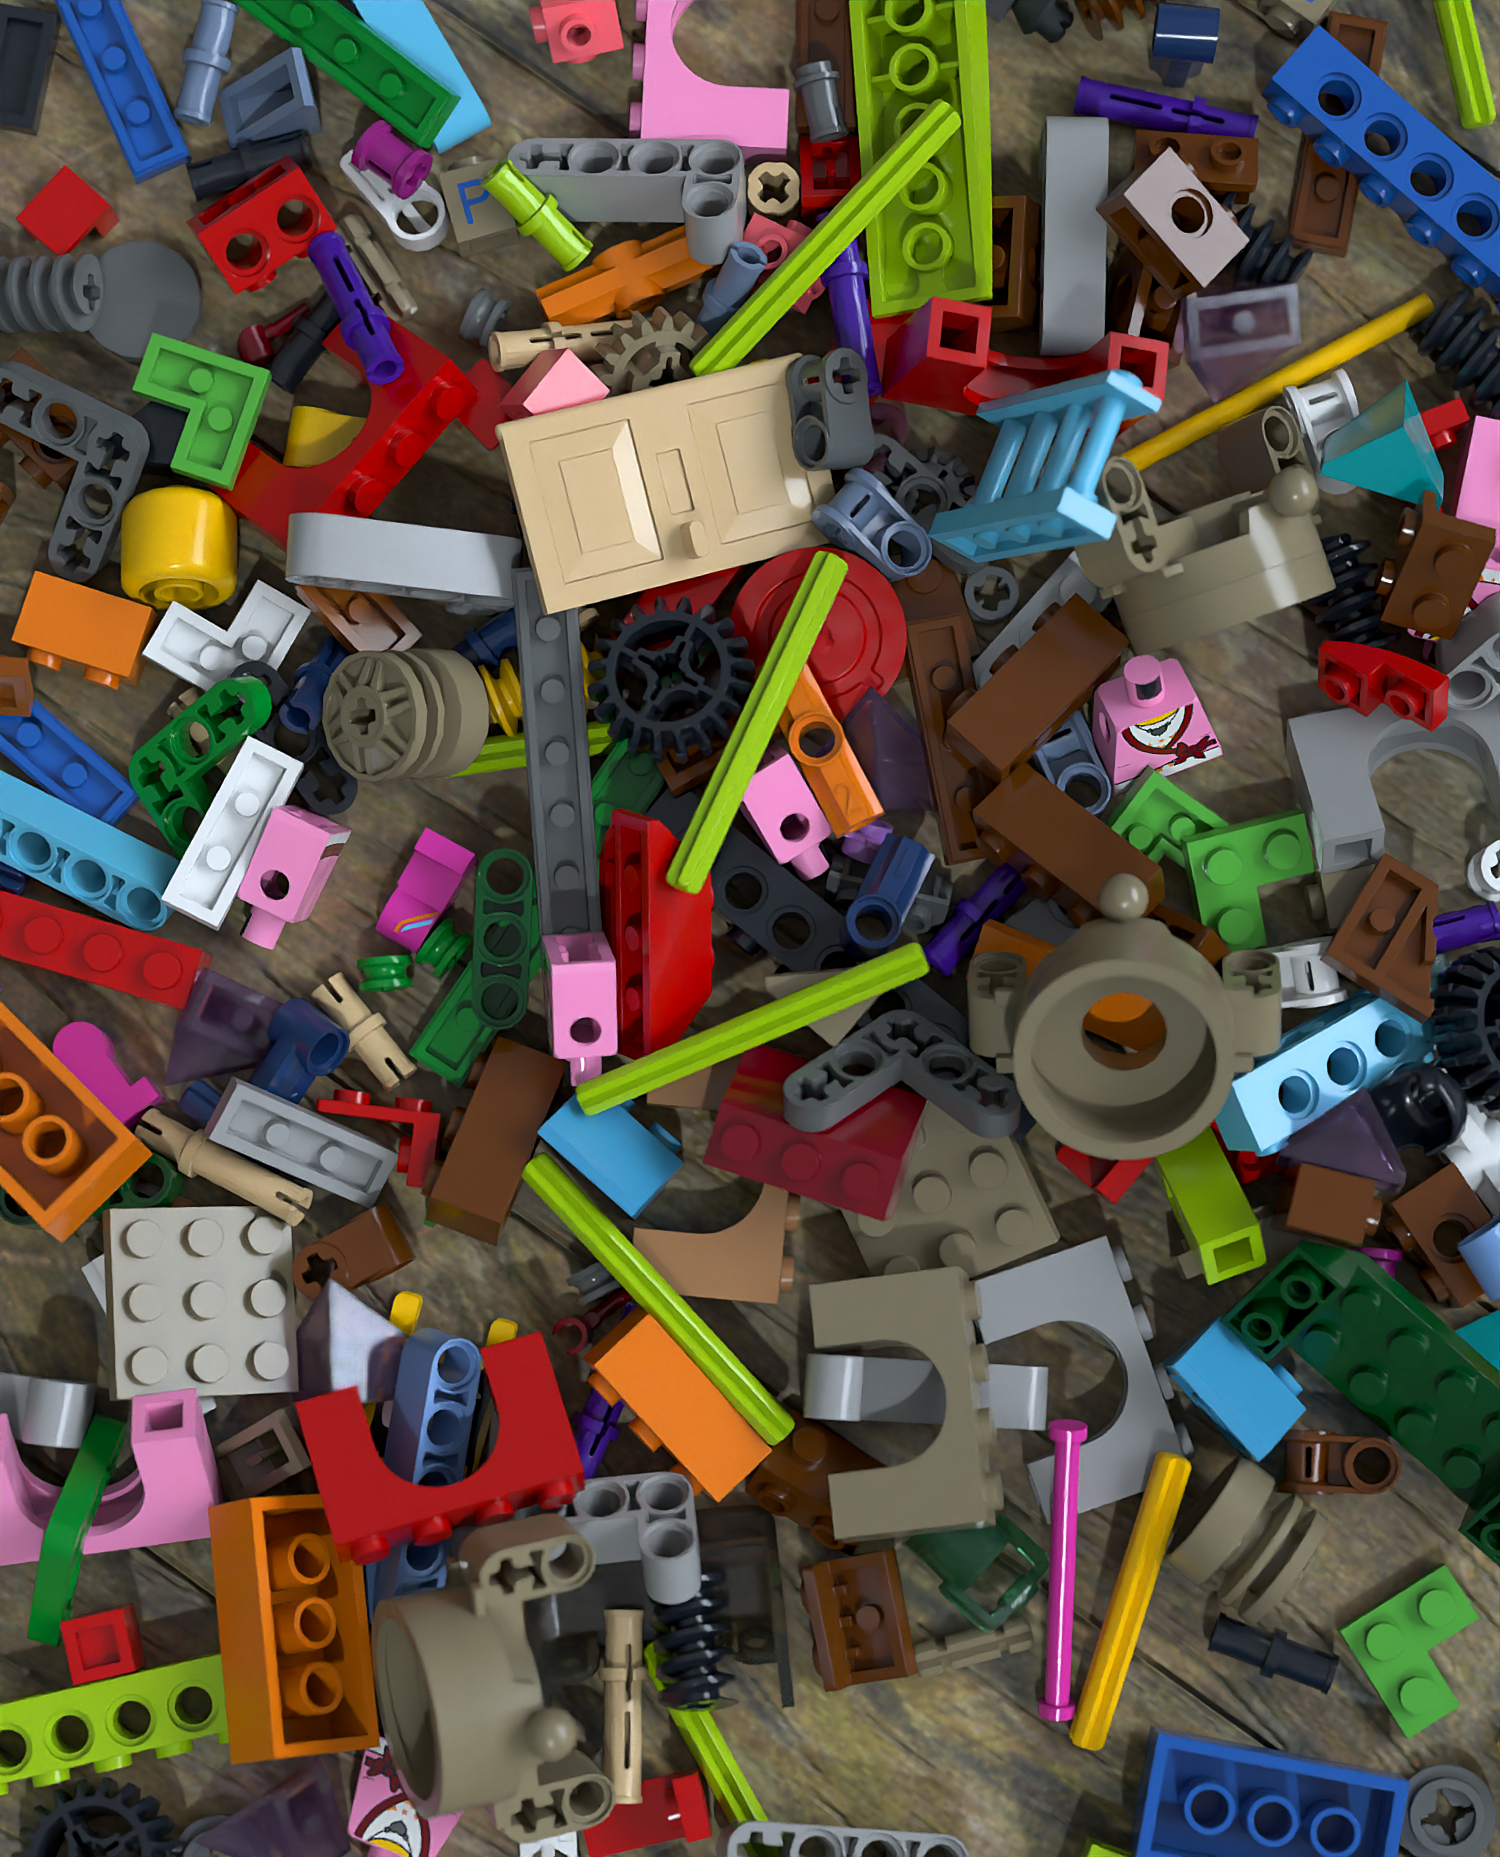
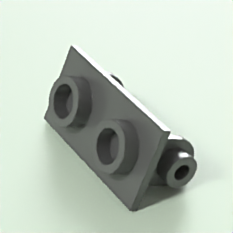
(926, 912)

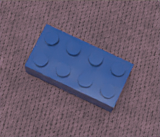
(1260, 1802)

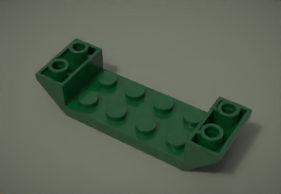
(1391, 1363)

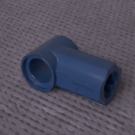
(1183, 41)
(886, 894)
(301, 1048)

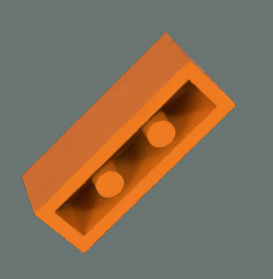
(674, 1405)

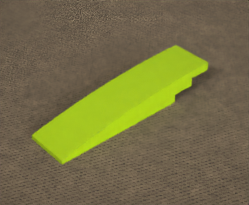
(939, 225)

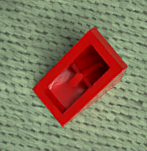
(826, 174)

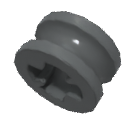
(483, 318)
(1005, 607)
(593, 1283)

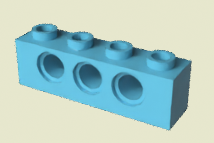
(1343, 1032)

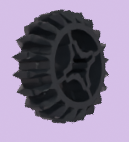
(681, 656)
(1469, 1026)
(70, 1823)

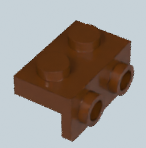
(1220, 161)
(1432, 569)
(796, 1481)
(858, 1619)

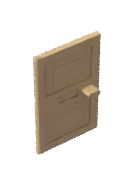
(661, 485)

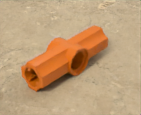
(623, 281)
(837, 777)

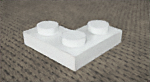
(207, 653)

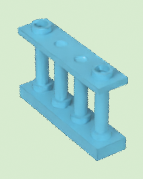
(1056, 512)

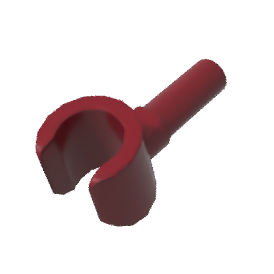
(254, 341)
(593, 1318)

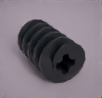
(1261, 258)
(1466, 348)
(1350, 603)
(693, 1651)

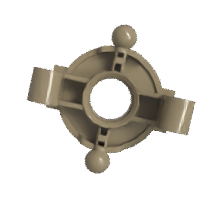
(1219, 559)
(1140, 1099)
(467, 1694)

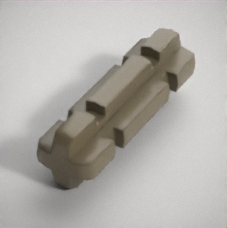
(375, 269)
(972, 1646)

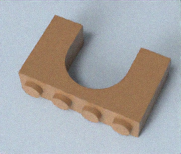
(739, 1261)

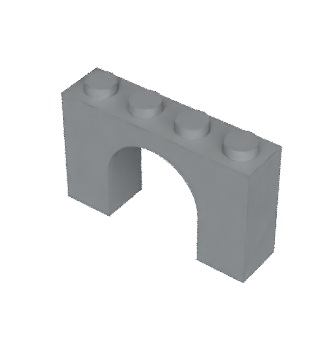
(1341, 749)
(1088, 1289)

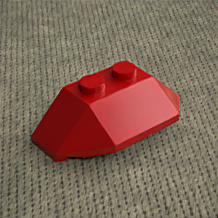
(654, 935)

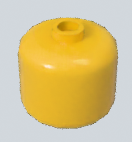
(178, 548)

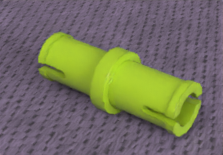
(536, 214)

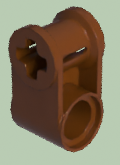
(362, 1248)
(1332, 1462)

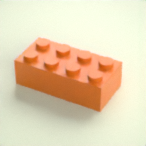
(56, 1137)
(290, 1632)

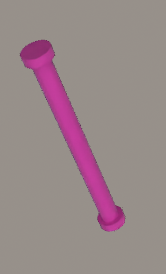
(1057, 1703)

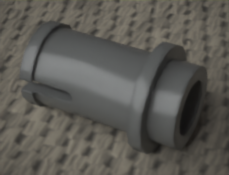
(821, 101)

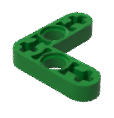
(187, 766)
(69, 1526)

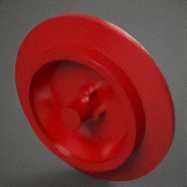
(859, 640)

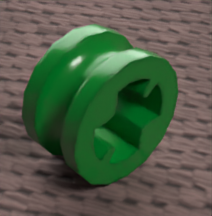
(443, 948)
(385, 973)

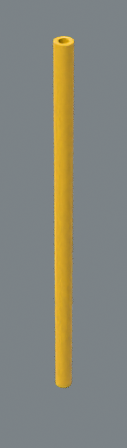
(1271, 386)

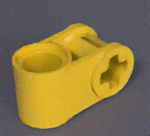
(318, 436)

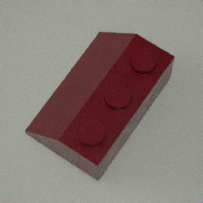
(849, 1165)

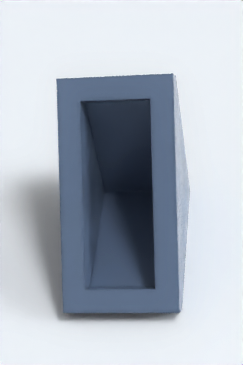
(271, 101)

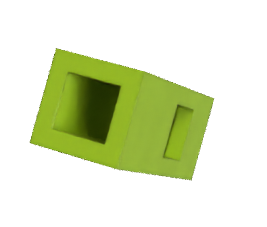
(1211, 1208)

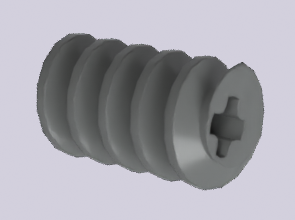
(50, 293)

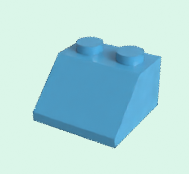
(615, 1152)
(1236, 1388)

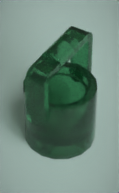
(965, 1554)

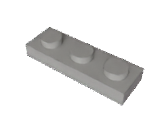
(301, 1142)

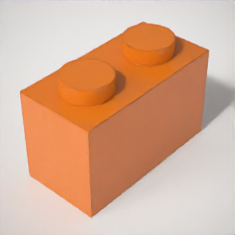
(85, 631)

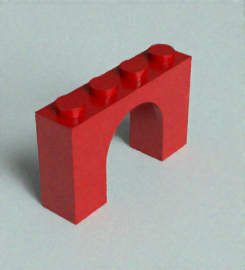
(946, 364)
(399, 429)
(377, 1510)

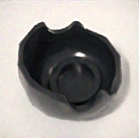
(1420, 1107)

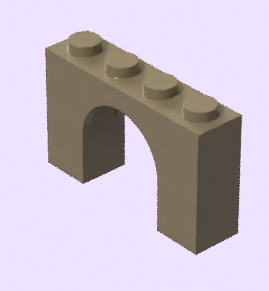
(952, 1479)

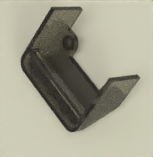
(734, 1541)

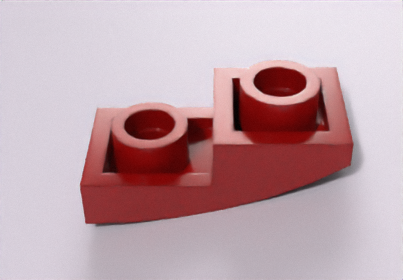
(1371, 676)

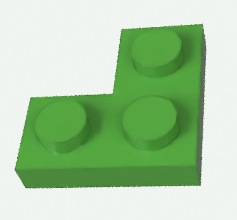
(220, 400)
(1158, 815)
(1234, 860)
(1393, 1645)

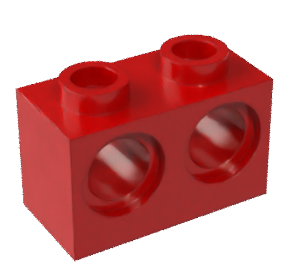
(254, 211)

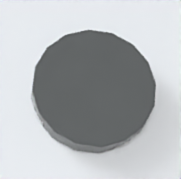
(145, 293)

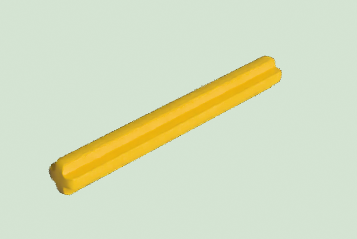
(1130, 1600)

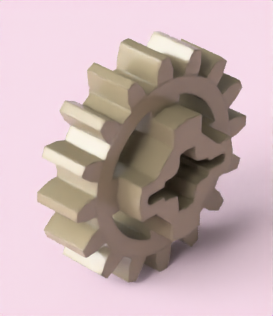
(647, 352)

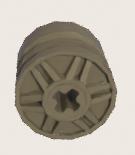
(405, 714)
(1247, 1540)

